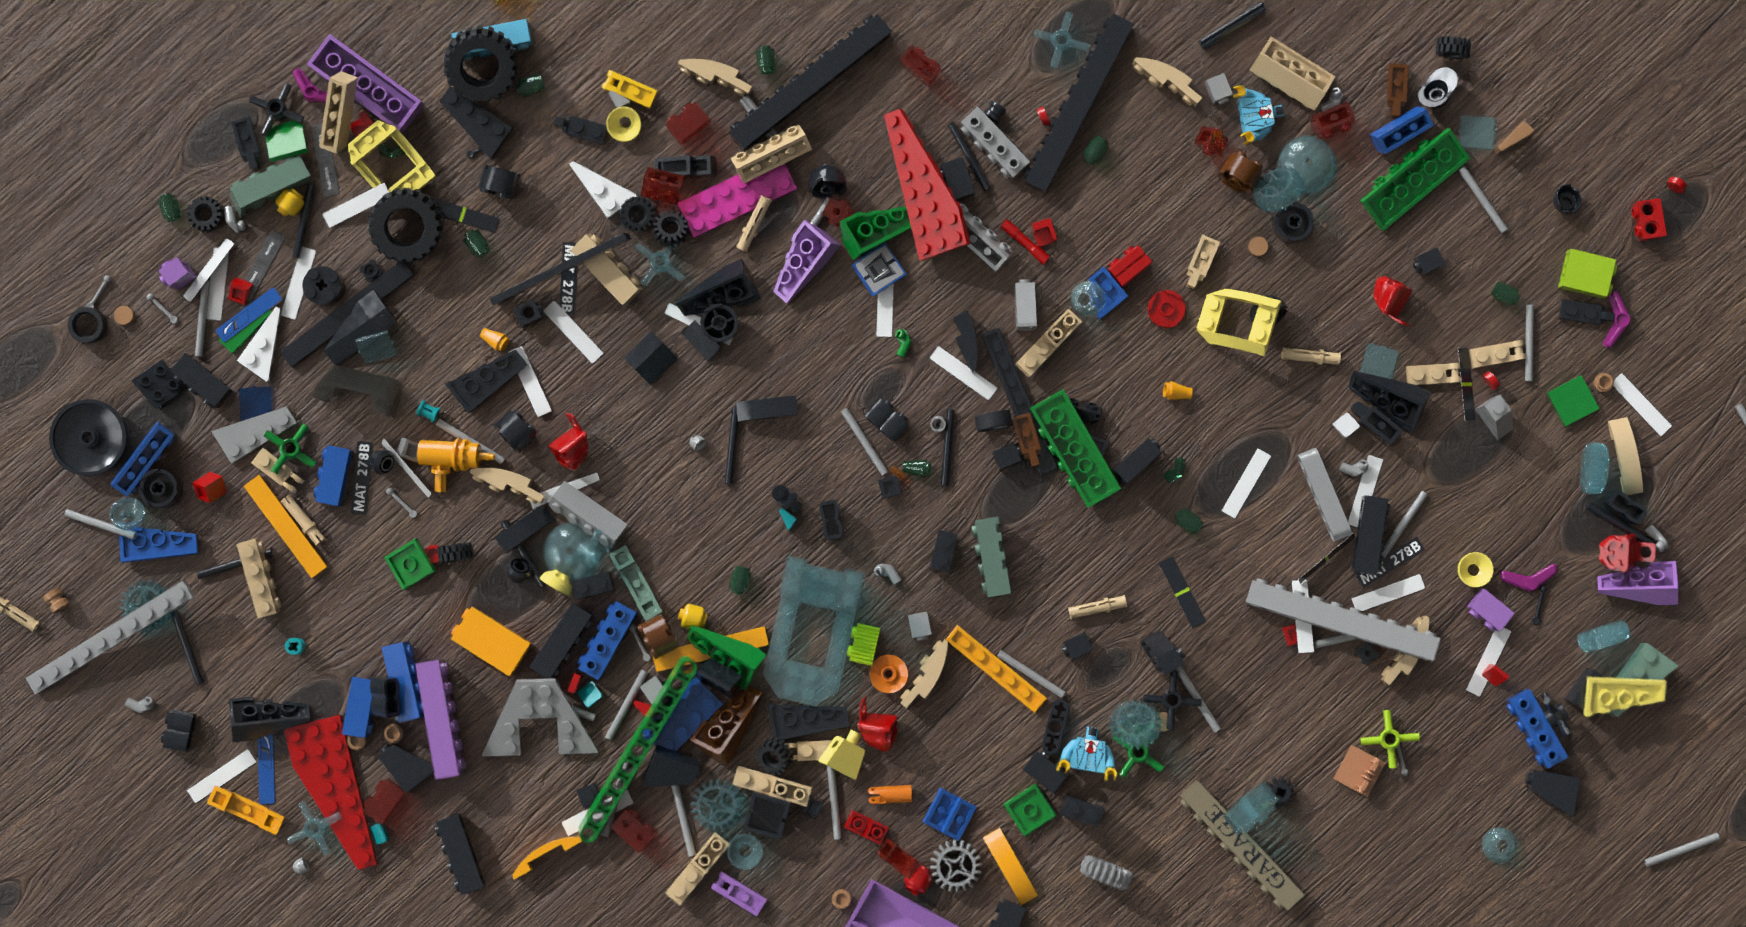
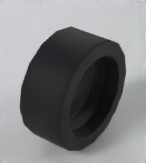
(102, 325)
(993, 420)

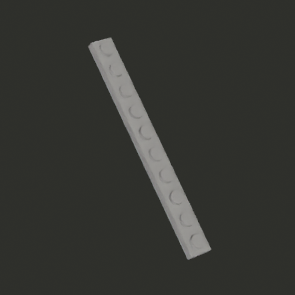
(110, 637)

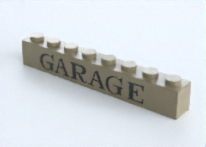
(1244, 848)

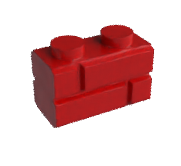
(1129, 266)

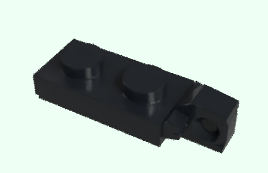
(582, 128)
(247, 141)
(1584, 312)

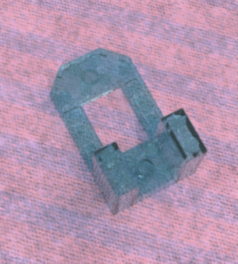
(822, 590)

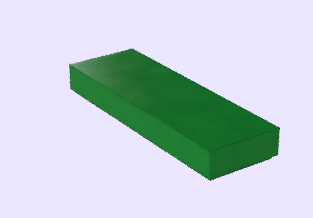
(239, 338)

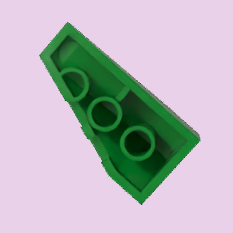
(872, 229)
(730, 652)

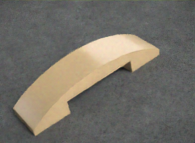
(1627, 456)

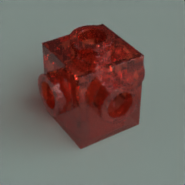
(1211, 141)
(834, 207)

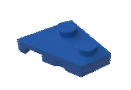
(1113, 291)

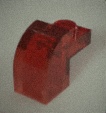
(898, 858)

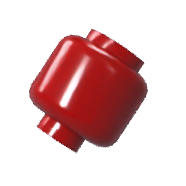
(919, 881)

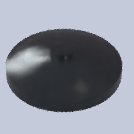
(88, 437)

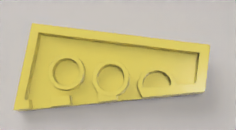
(1621, 693)

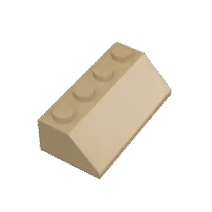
(1292, 73)

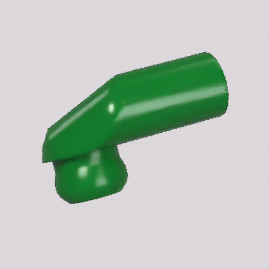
(904, 341)

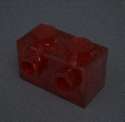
(920, 65)
(1332, 121)
(687, 123)
(662, 185)
(384, 800)
(633, 830)

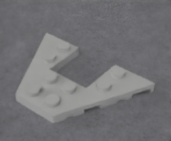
(538, 700)

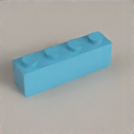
(516, 31)

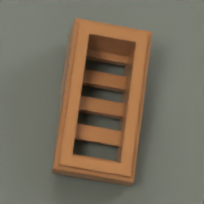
(1521, 132)

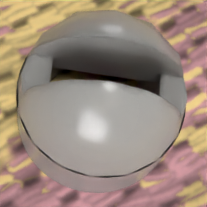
(934, 421)
(697, 442)
(301, 866)

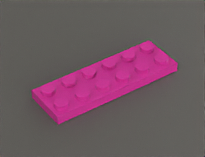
(733, 199)

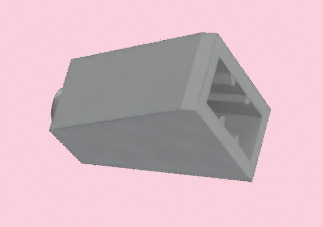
(1025, 305)
(1496, 416)

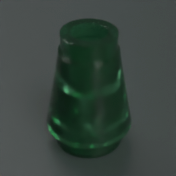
(917, 467)

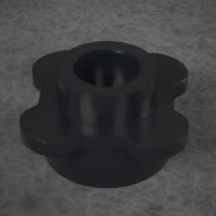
(371, 265)
(1366, 658)

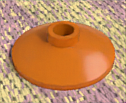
(898, 677)

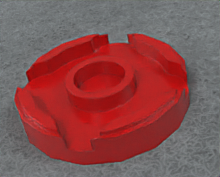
(1166, 309)

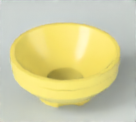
(619, 132)
(1484, 565)
(558, 581)

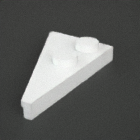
(605, 193)
(259, 352)

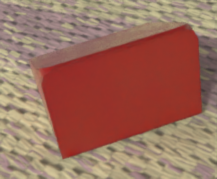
(240, 291)
(1495, 675)
(642, 707)

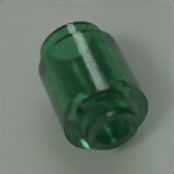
(766, 60)
(530, 85)
(1095, 150)
(169, 207)
(476, 243)
(1505, 293)
(1188, 521)
(739, 580)

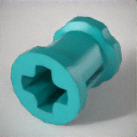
(428, 411)
(289, 645)

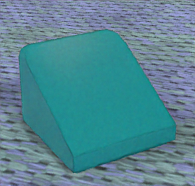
(788, 519)
(590, 694)
(379, 833)

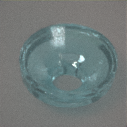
(1096, 296)
(125, 508)
(1490, 841)
(734, 851)

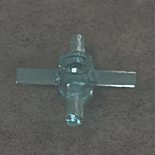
(1060, 47)
(654, 267)
(587, 554)
(307, 828)

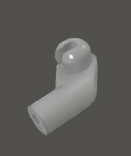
(1334, 99)
(231, 220)
(1356, 469)
(1661, 542)
(887, 570)
(141, 706)

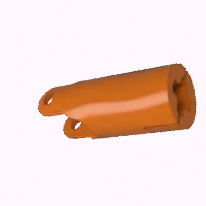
(891, 794)

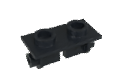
(1087, 410)

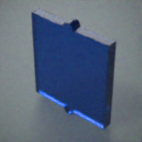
(254, 402)

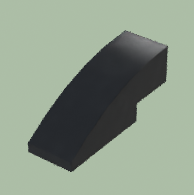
(688, 165)
(967, 340)
(766, 408)
(524, 528)

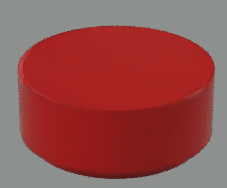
(1043, 116)
(1676, 184)
(1491, 381)
(432, 553)

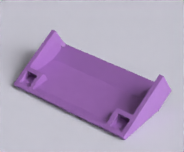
(886, 908)

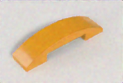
(246, 809)
(525, 865)
(1010, 866)

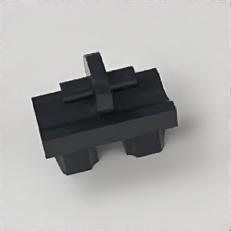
(786, 498)

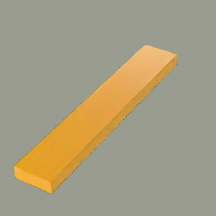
(285, 526)
(756, 637)
(996, 669)

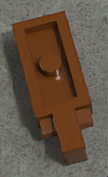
(1396, 88)
(1027, 438)

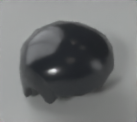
(1567, 199)

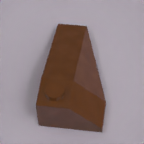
(725, 730)

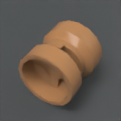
(55, 598)

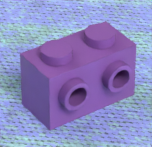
(176, 273)
(1489, 610)

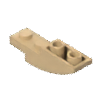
(710, 70)
(1162, 73)
(1048, 343)
(501, 479)
(1403, 662)
(932, 668)
(772, 785)
(697, 868)

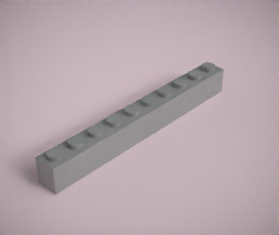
(1343, 621)

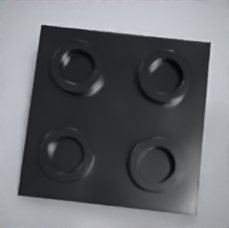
(158, 384)

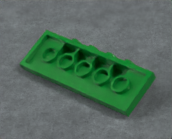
(1414, 178)
(1074, 448)

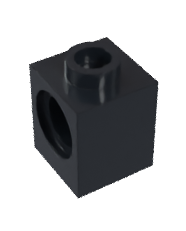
(1428, 262)
(520, 313)
(1007, 456)
(1076, 646)

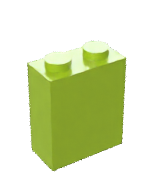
(1587, 273)

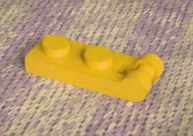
(630, 89)

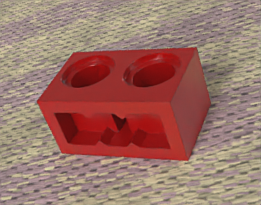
(1654, 219)

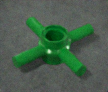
(294, 442)
(1132, 760)

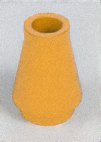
(495, 339)
(1176, 391)

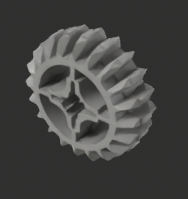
(965, 851)
(1106, 872)

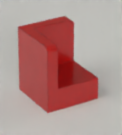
(361, 124)
(1044, 232)
(209, 487)

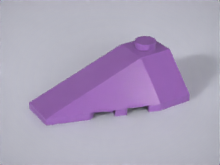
(806, 257)
(1650, 584)

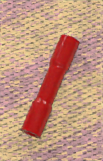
(1016, 234)

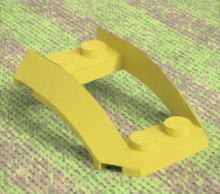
(371, 139)
(1261, 328)

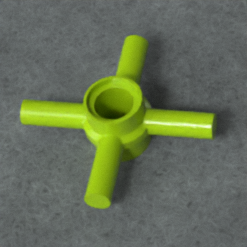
(1389, 730)

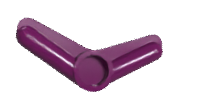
(309, 91)
(1621, 319)
(1529, 583)

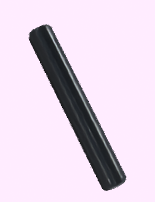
(1232, 25)

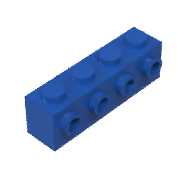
(142, 458)
(607, 640)
(401, 665)
(1536, 728)

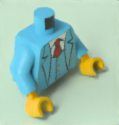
(1256, 114)
(1088, 755)

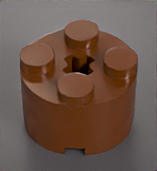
(1241, 172)
(658, 636)

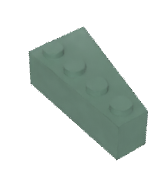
(268, 184)
(992, 557)
(1645, 664)

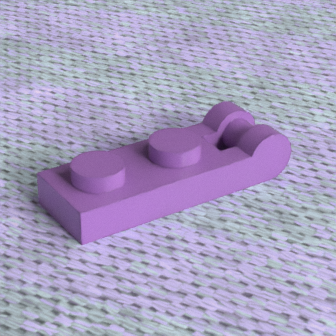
(739, 893)

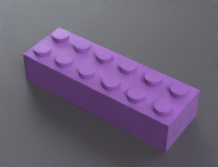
(373, 90)
(440, 718)

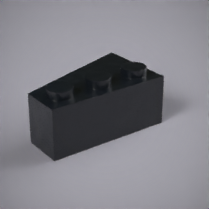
(1162, 653)

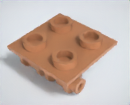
(1359, 770)

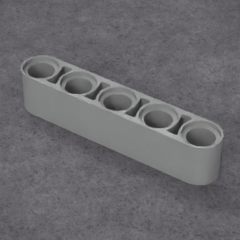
(1324, 494)

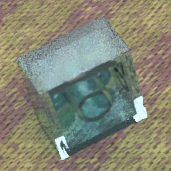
(1251, 808)

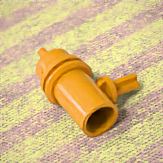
(445, 454)

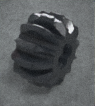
(1282, 785)

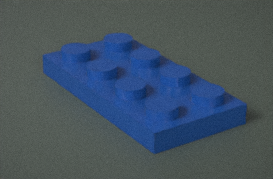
(692, 709)

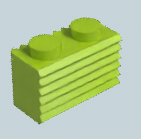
(864, 644)

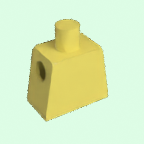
(844, 755)

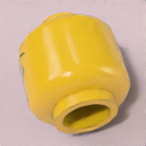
(289, 202)
(692, 615)

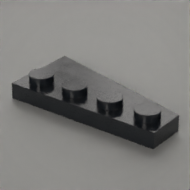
(480, 124)

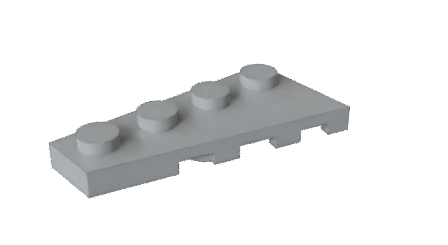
(248, 435)

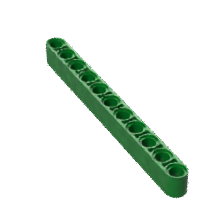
(637, 758)

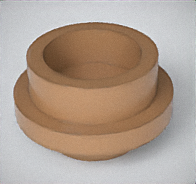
(1603, 382)
(393, 733)

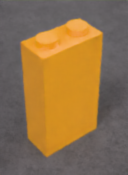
(490, 640)

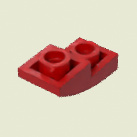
(866, 827)

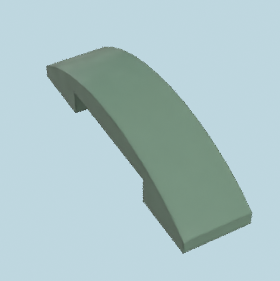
(636, 583)

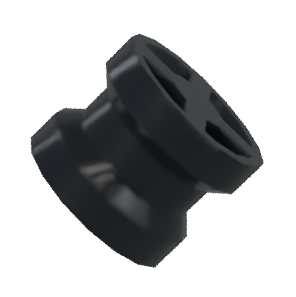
(995, 111)
(813, 807)

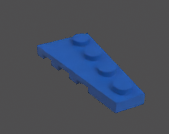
(157, 544)

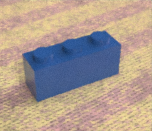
(1401, 130)
(333, 475)
(358, 709)

